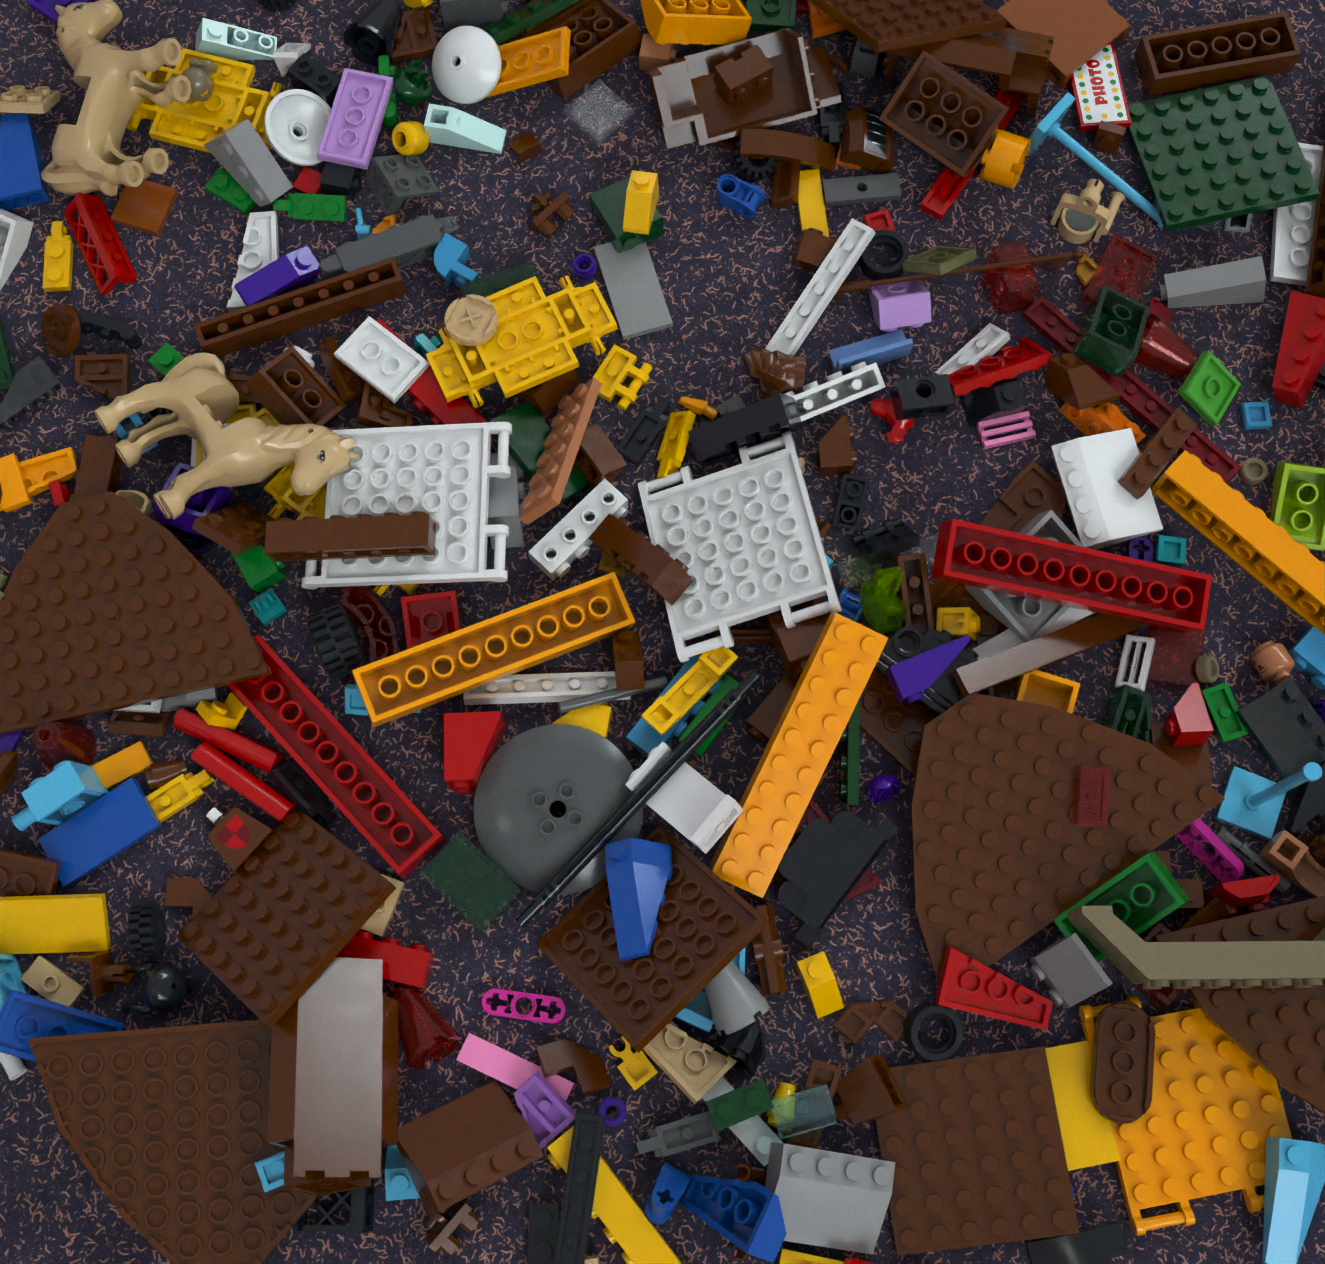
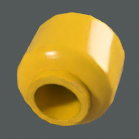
(410, 138)

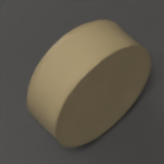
(1253, 471)
(1207, 669)

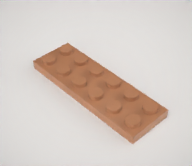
(560, 451)

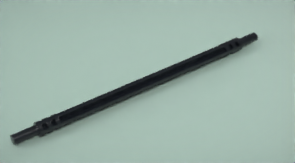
(638, 798)

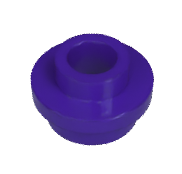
(583, 259)
(619, 1104)

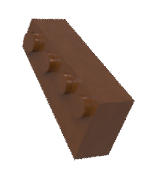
(641, 558)

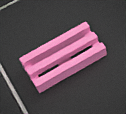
(1027, 424)

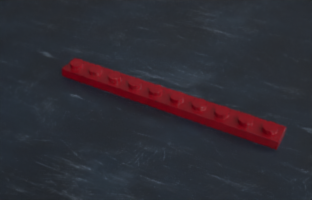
(1132, 391)

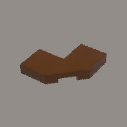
(186, 893)
(860, 1017)
(565, 1056)

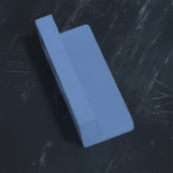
(872, 350)

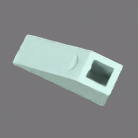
(233, 42)
(459, 129)

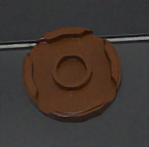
(61, 330)

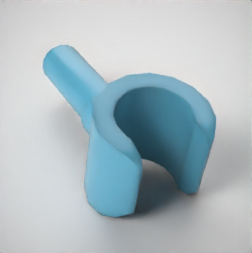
(361, 229)

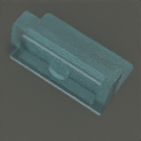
(803, 1111)

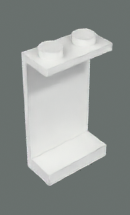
(688, 801)

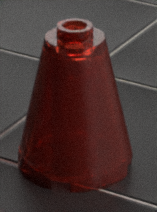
(1164, 350)
(64, 742)
(423, 1029)

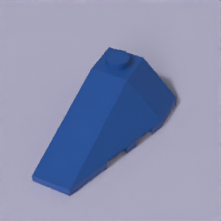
(636, 885)
(740, 1212)

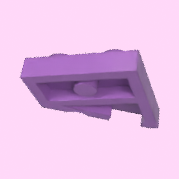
(543, 1108)

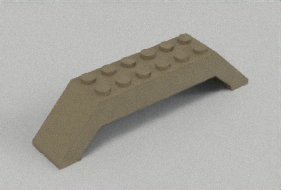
(1209, 963)

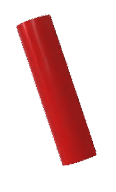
(228, 740)
(242, 781)

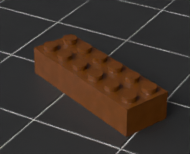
(1217, 53)

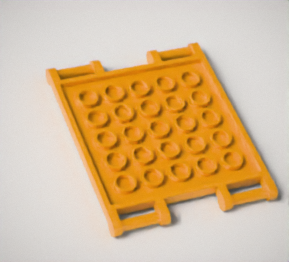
(1202, 1123)

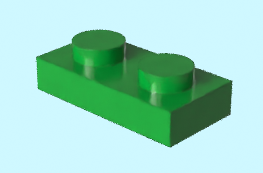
(229, 191)
(1221, 711)

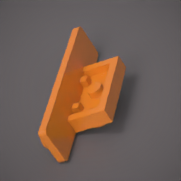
(1101, 420)

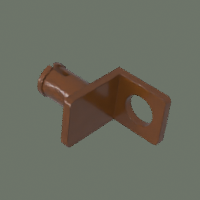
(102, 971)

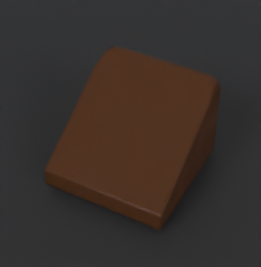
(525, 147)

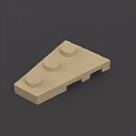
(688, 1062)

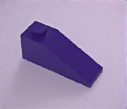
(279, 277)
(917, 674)

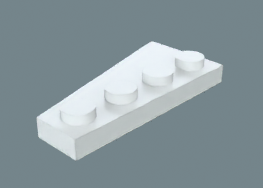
(259, 250)

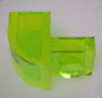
(880, 603)

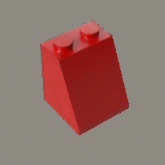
(469, 746)

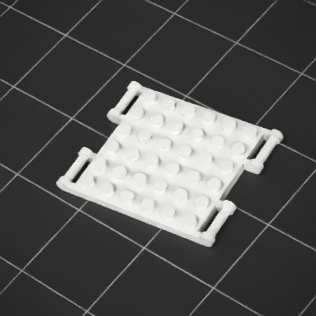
(428, 471)
(745, 544)

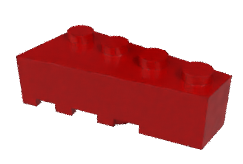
(1300, 349)

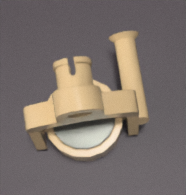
(1083, 213)

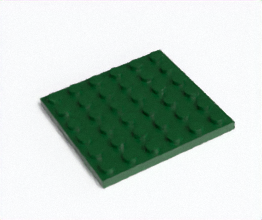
(1219, 153)

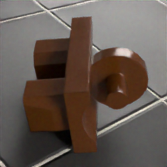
(559, 206)
(445, 1222)

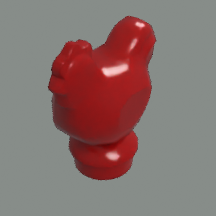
(884, 409)

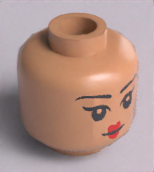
(1272, 662)

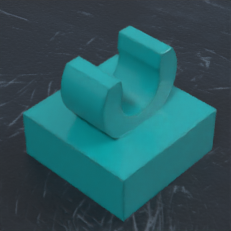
(423, 345)
(1170, 551)
(267, 606)

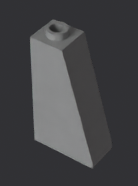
(1216, 284)

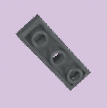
(875, 187)

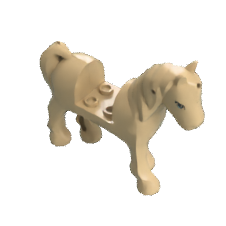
(89, 153)
(234, 454)

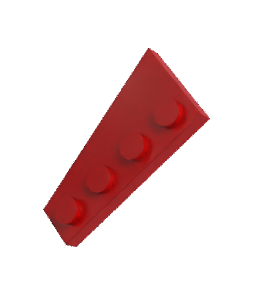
(982, 991)

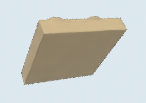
(28, 101)

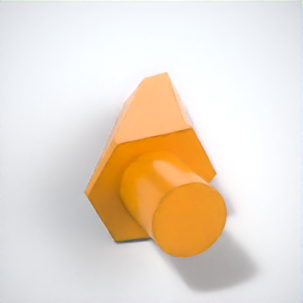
(698, 406)

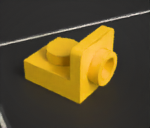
(958, 621)
(223, 715)

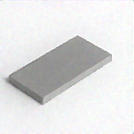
(633, 290)

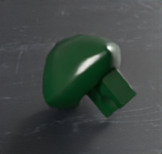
(412, 85)

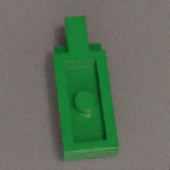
(313, 207)

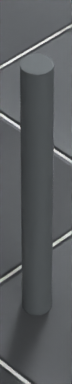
(610, 695)

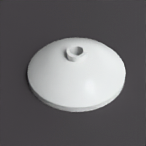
(478, 66)
(301, 112)

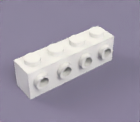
(838, 390)
(571, 535)

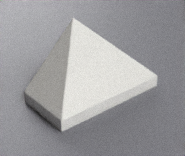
(289, 54)

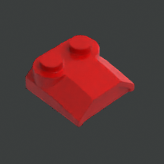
(430, 616)
(1244, 893)

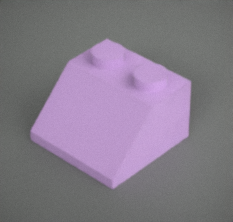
(900, 305)

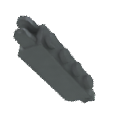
(404, 242)

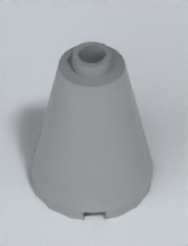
(733, 1000)

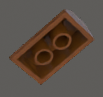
(295, 391)

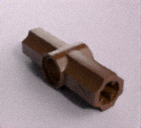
(769, 954)

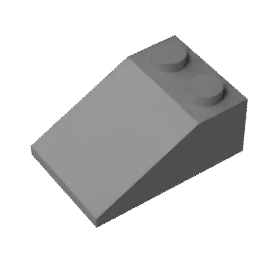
(1069, 971)

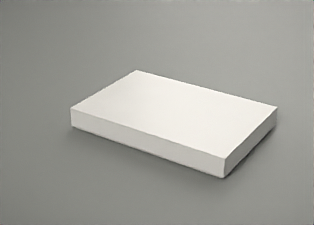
(381, 359)

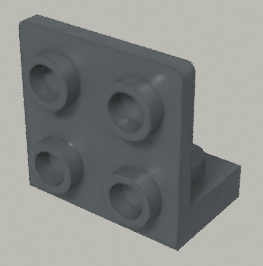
(397, 179)

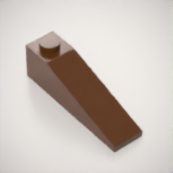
(915, 591)

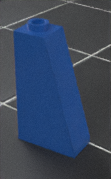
(20, 163)

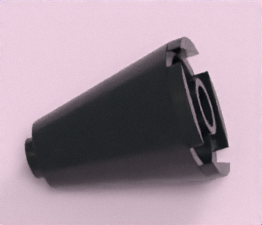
(374, 32)

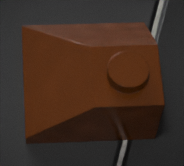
(1077, 382)

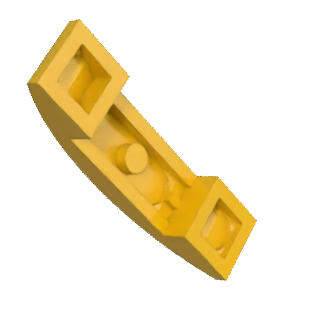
(689, 689)

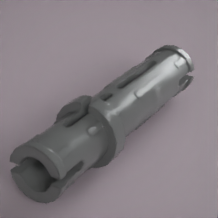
(1227, 838)

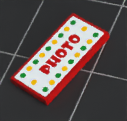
(1099, 92)

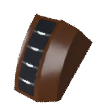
(867, 141)

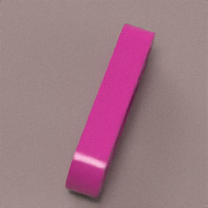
(1228, 859)
(501, 1010)

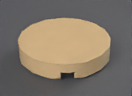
(471, 320)

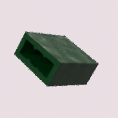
(609, 209)
(739, 1105)

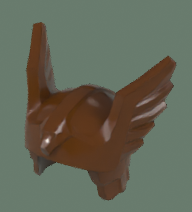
(775, 371)

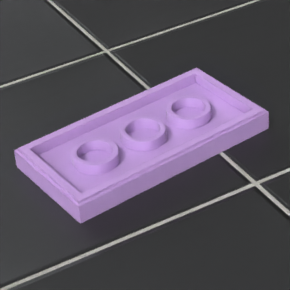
(355, 118)

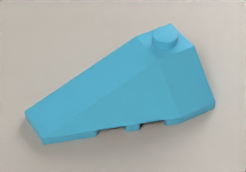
(1291, 1195)

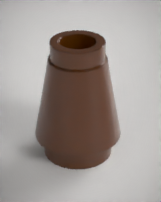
(162, 773)

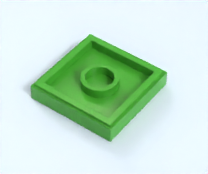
(1209, 388)

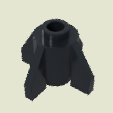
(744, 1046)

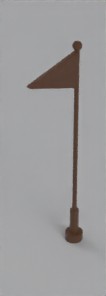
(1050, 263)

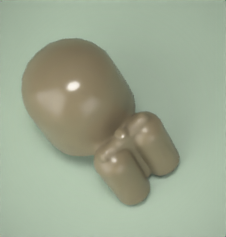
(200, 77)

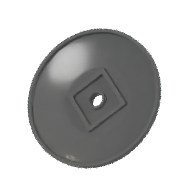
(522, 784)

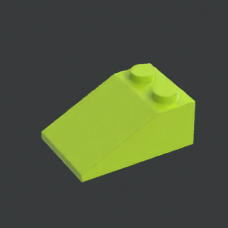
(1300, 502)

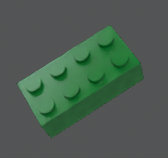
(1137, 895)

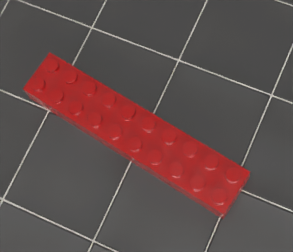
(1071, 576)
(339, 765)

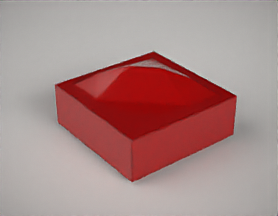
(59, 493)

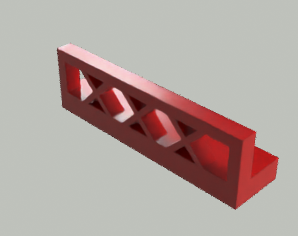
(101, 236)

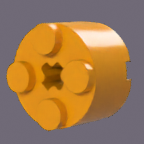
(1005, 159)

